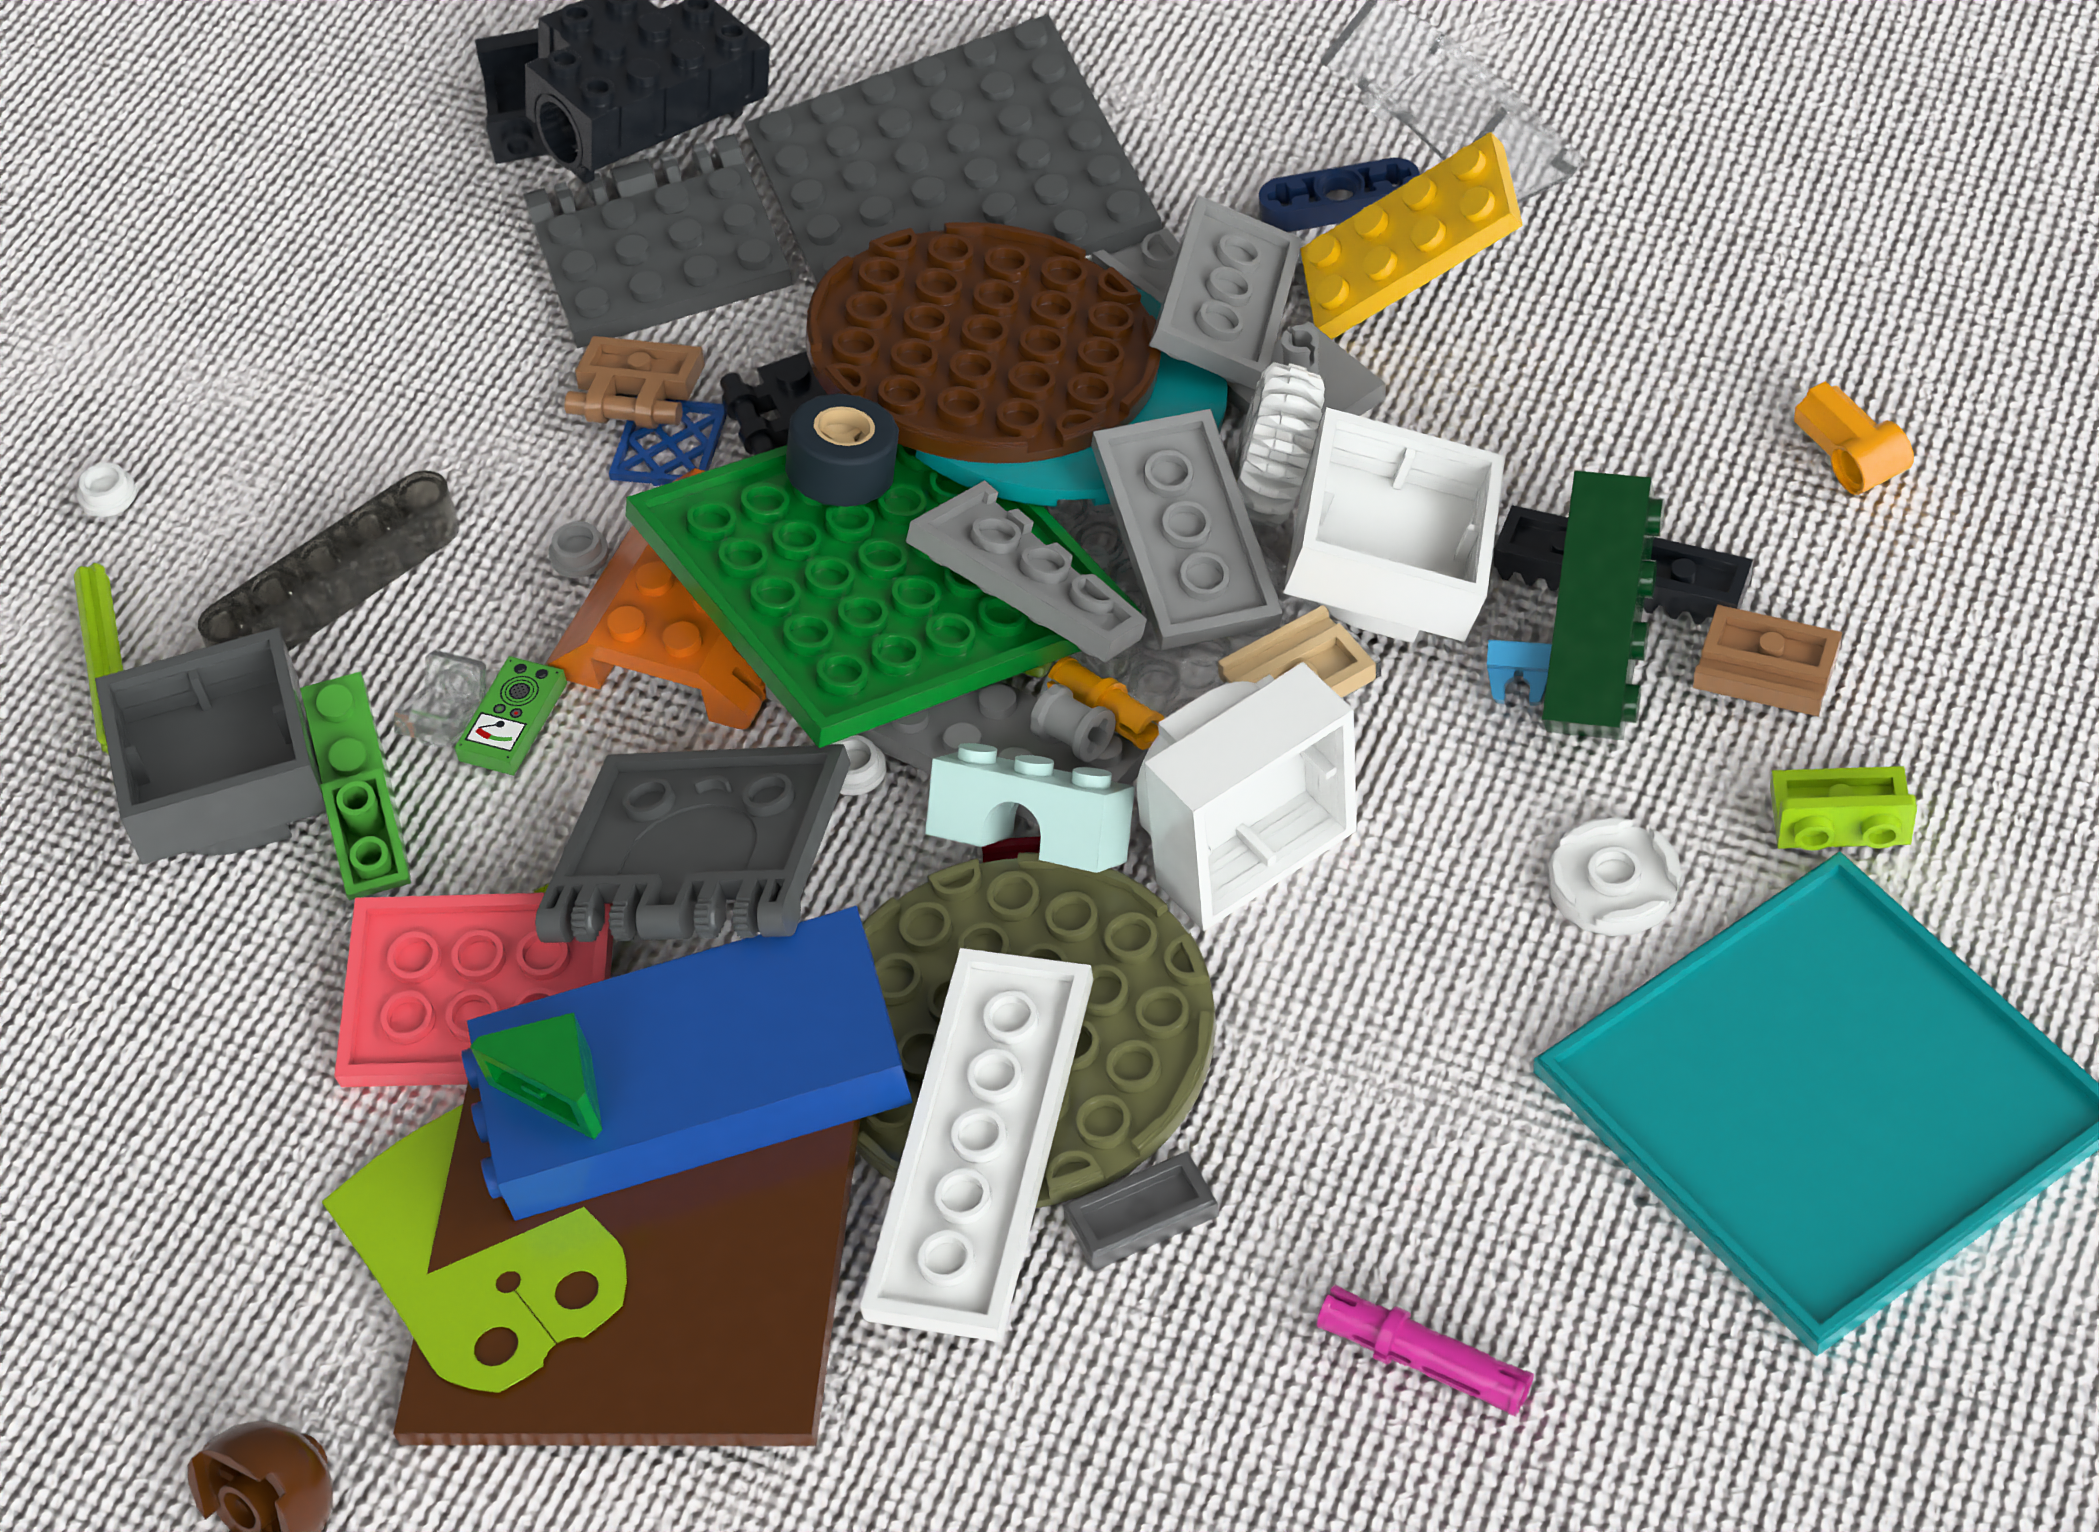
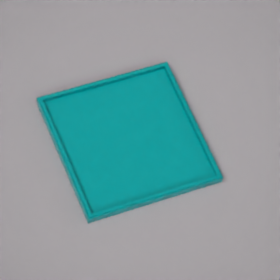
(1828, 1100)

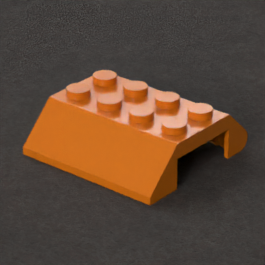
(654, 626)

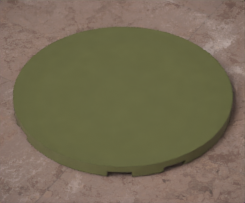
(1143, 1027)

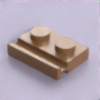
(1767, 660)

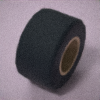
(841, 450)

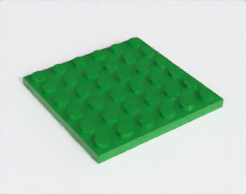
(833, 597)

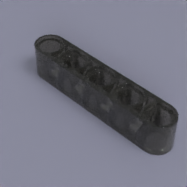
(339, 565)

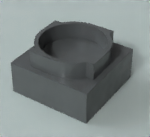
(211, 749)

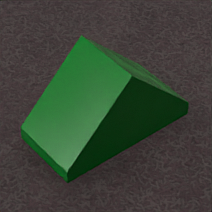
(545, 1068)

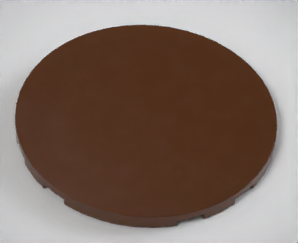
(984, 341)

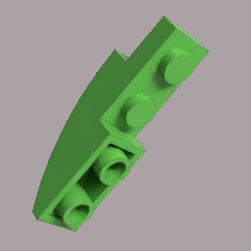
(356, 786)

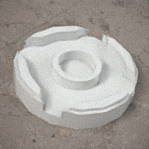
(1614, 877)

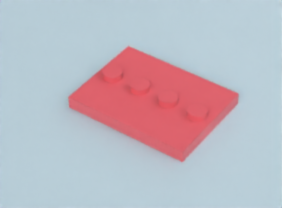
(435, 963)

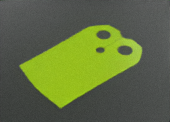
(392, 1222)

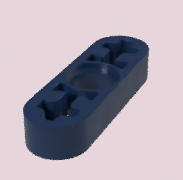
(1298, 188)

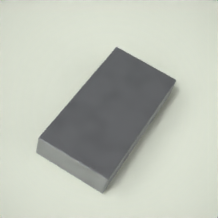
(1140, 1210)

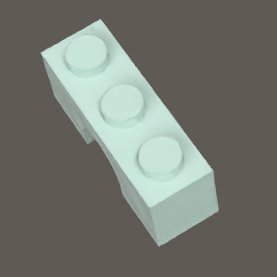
(1079, 813)

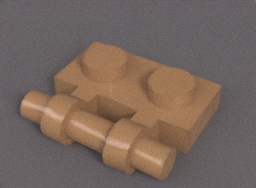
(634, 368)

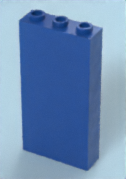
(700, 1064)

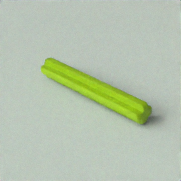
(98, 633)

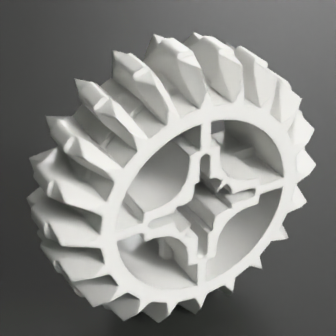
(1277, 441)

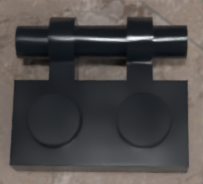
(781, 389)

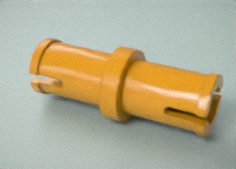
(1131, 716)

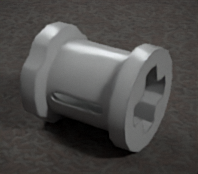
(1072, 722)

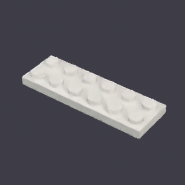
(978, 1145)

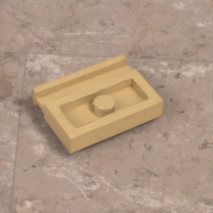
(1308, 639)

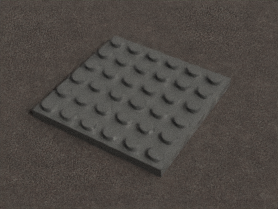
(956, 137)

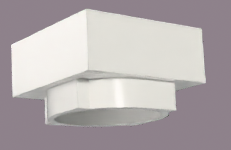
(1395, 528)
(1247, 789)

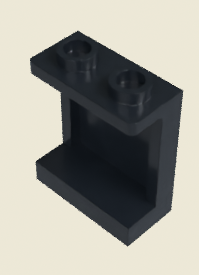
(503, 71)

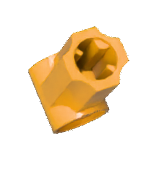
(1858, 447)

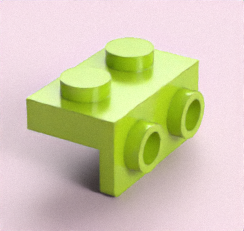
(1842, 807)

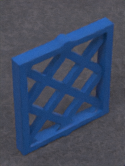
(658, 475)

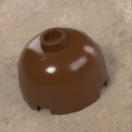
(263, 1479)

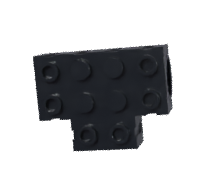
(638, 76)

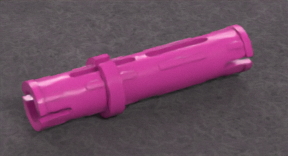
(1440, 1357)

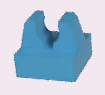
(1521, 659)

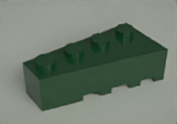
(1601, 605)

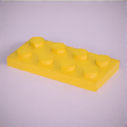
(1410, 236)

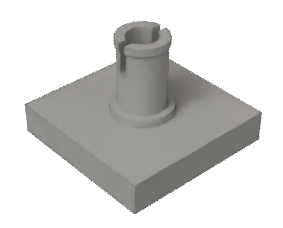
(1346, 381)

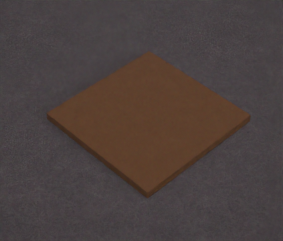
(716, 1319)

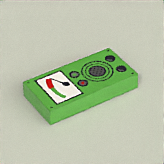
(511, 715)

